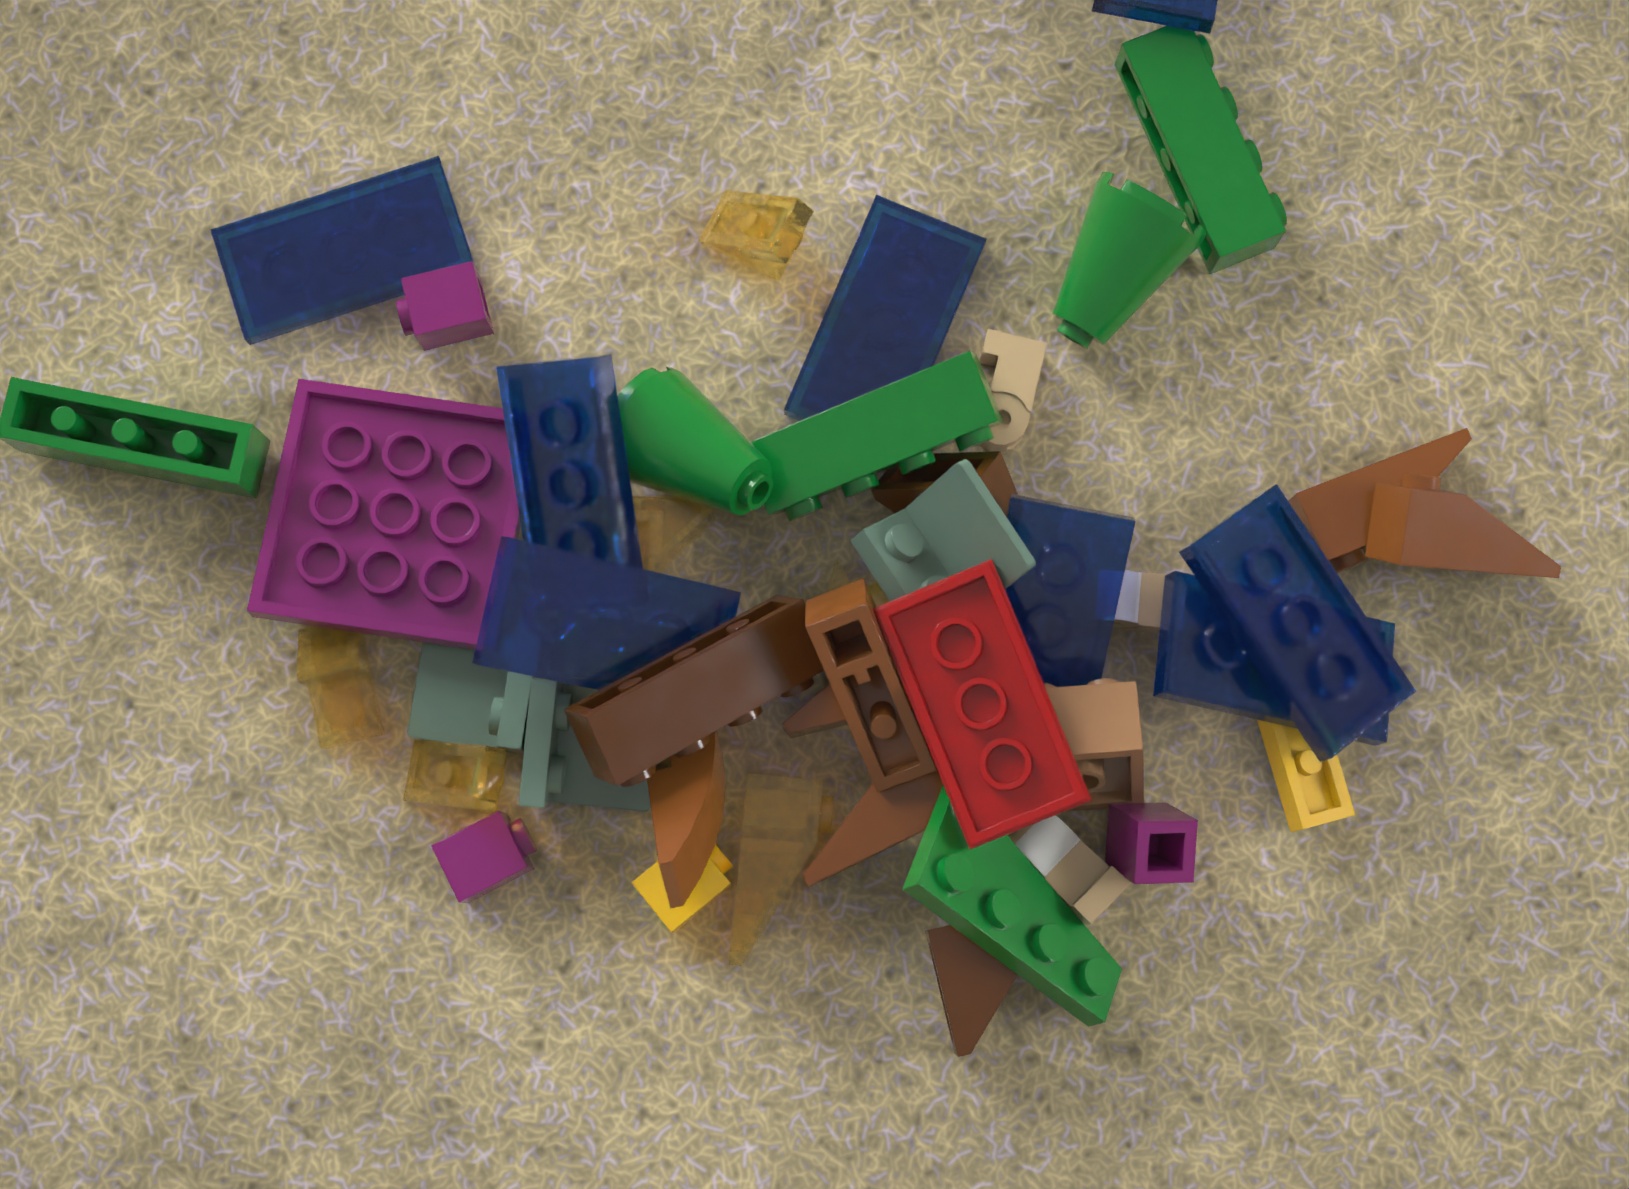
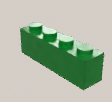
(1200, 145)
(878, 432)
(134, 437)

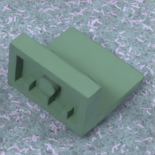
(942, 534)
(468, 701)
(553, 759)

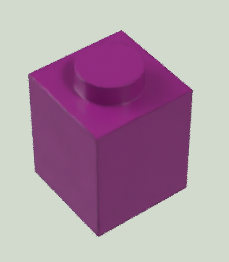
(444, 306)
(1151, 843)
(485, 855)

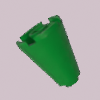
(1120, 259)
(688, 446)

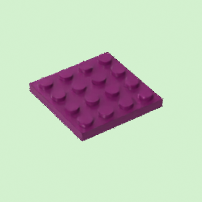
(386, 515)

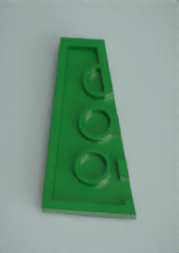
(1012, 914)

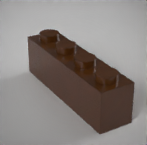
(696, 691)

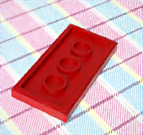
(982, 704)

